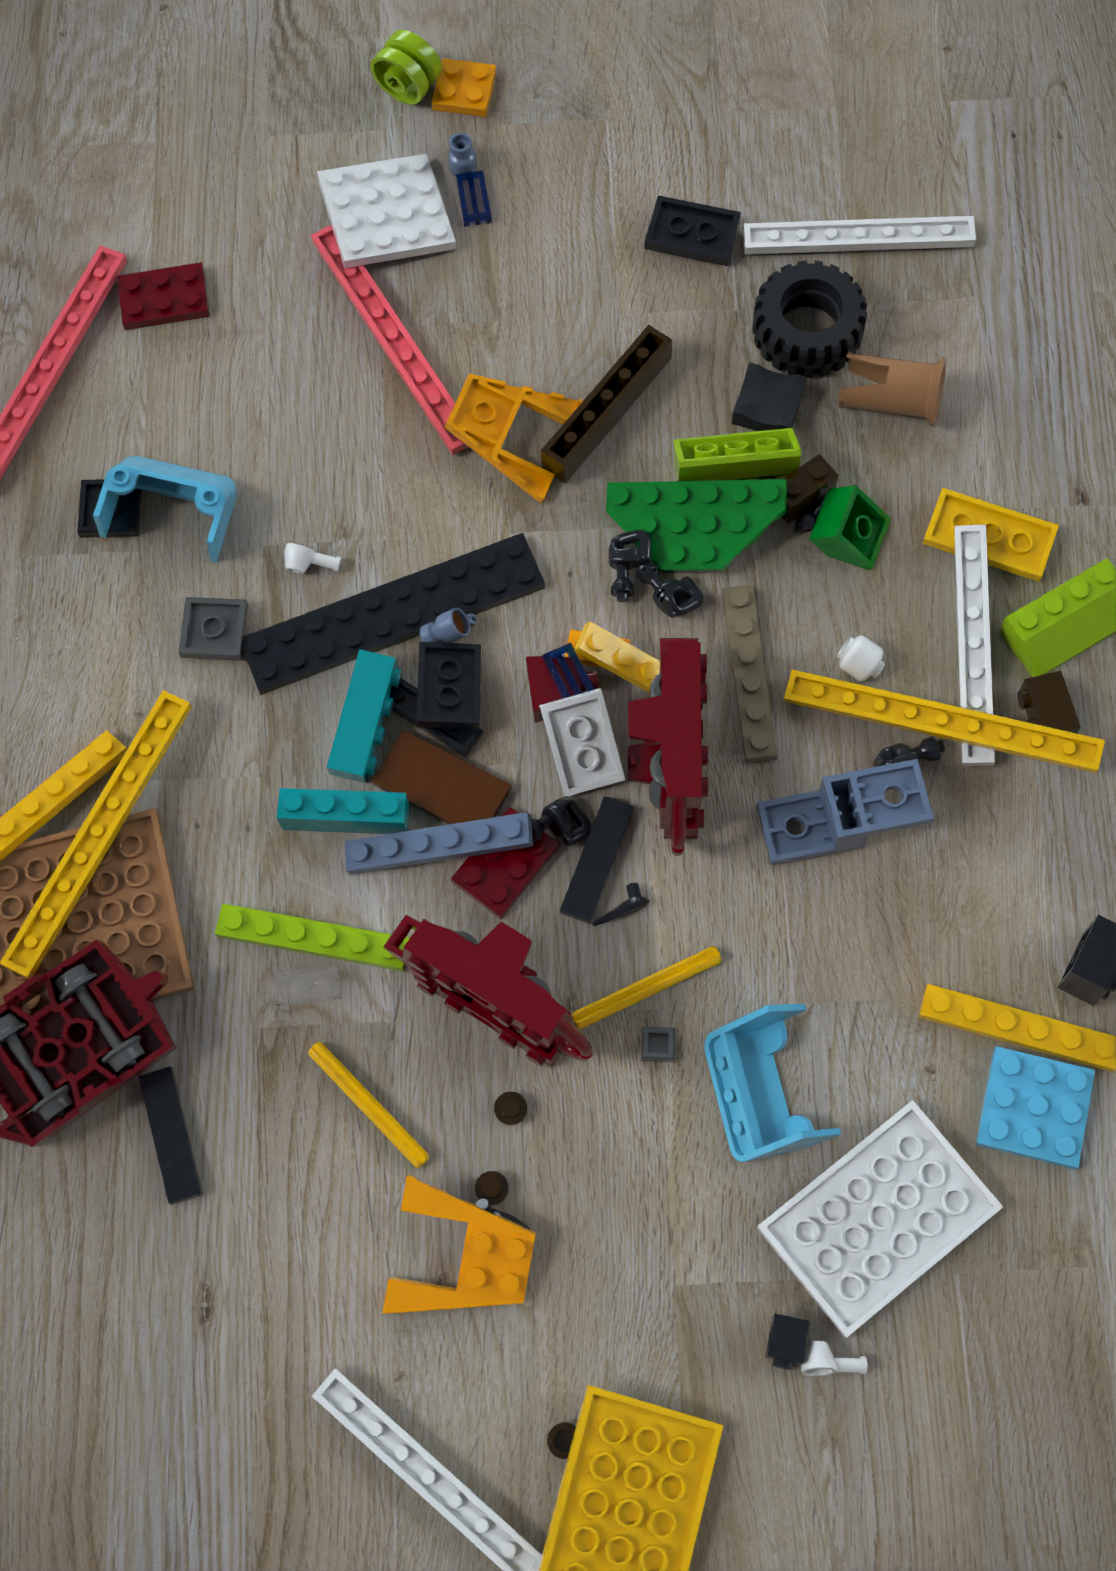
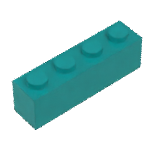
(363, 716)
(343, 811)

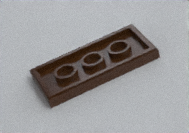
(440, 782)

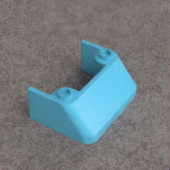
(211, 492)
(751, 1089)

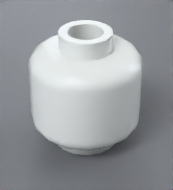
(861, 658)

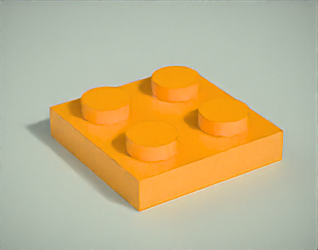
(464, 87)

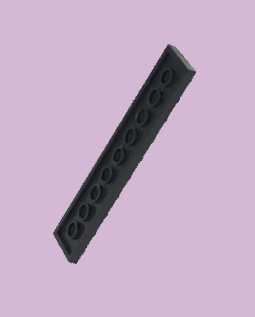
(390, 613)

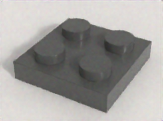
(213, 628)

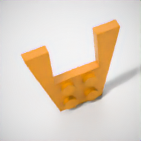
(485, 416)
(492, 1261)

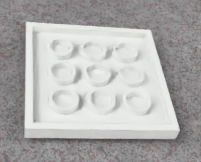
(386, 210)

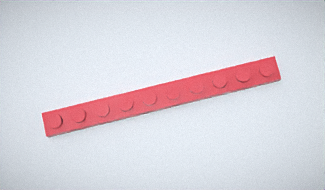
(392, 338)
(57, 351)

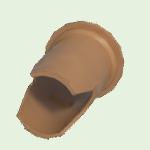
(908, 386)

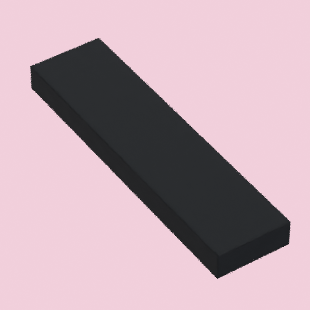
(405, 705)
(596, 859)
(170, 1135)

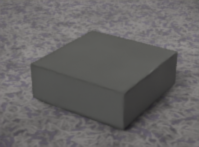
(658, 1044)

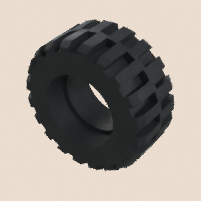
(809, 287)

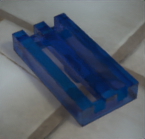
(476, 216)
(547, 658)

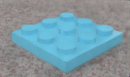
(1035, 1107)

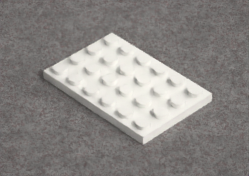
(879, 1218)

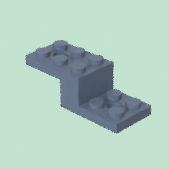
(844, 812)

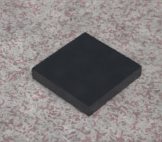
(125, 517)

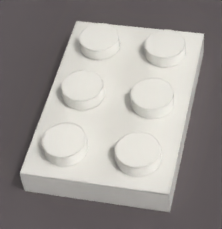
(582, 742)

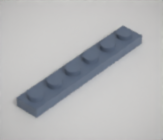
(439, 843)

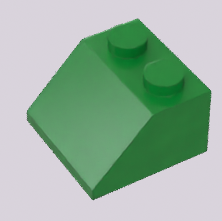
(850, 527)

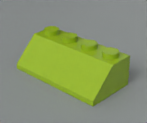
(737, 456)
(1064, 620)

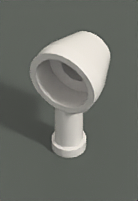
(299, 558)
(820, 1361)

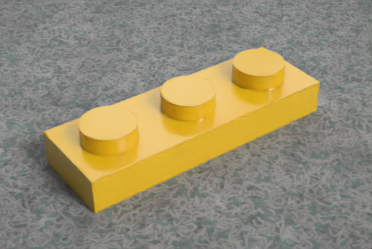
(617, 656)

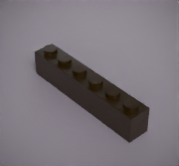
(606, 403)

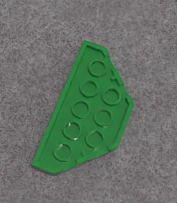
(697, 522)

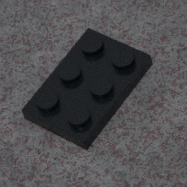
(692, 230)
(449, 685)

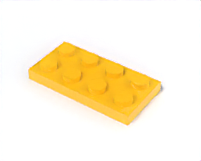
(1013, 538)

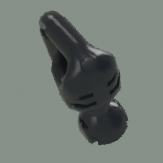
(624, 559)
(670, 592)
(928, 749)
(557, 819)

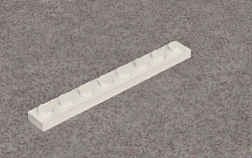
(859, 235)
(973, 631)
(426, 1475)

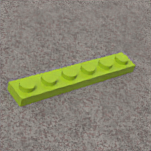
(306, 936)

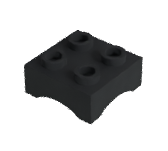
(768, 399)

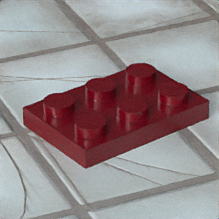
(163, 296)
(503, 876)

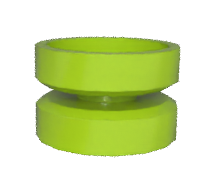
(406, 67)

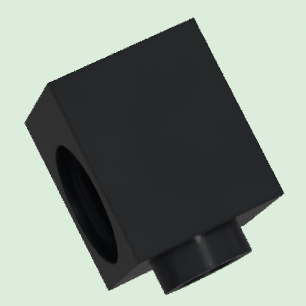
(786, 1341)

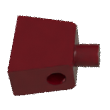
(543, 687)

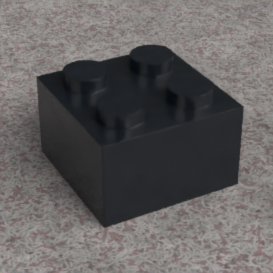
(1093, 963)

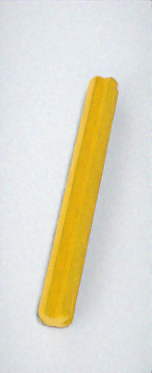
(646, 987)
(368, 1104)

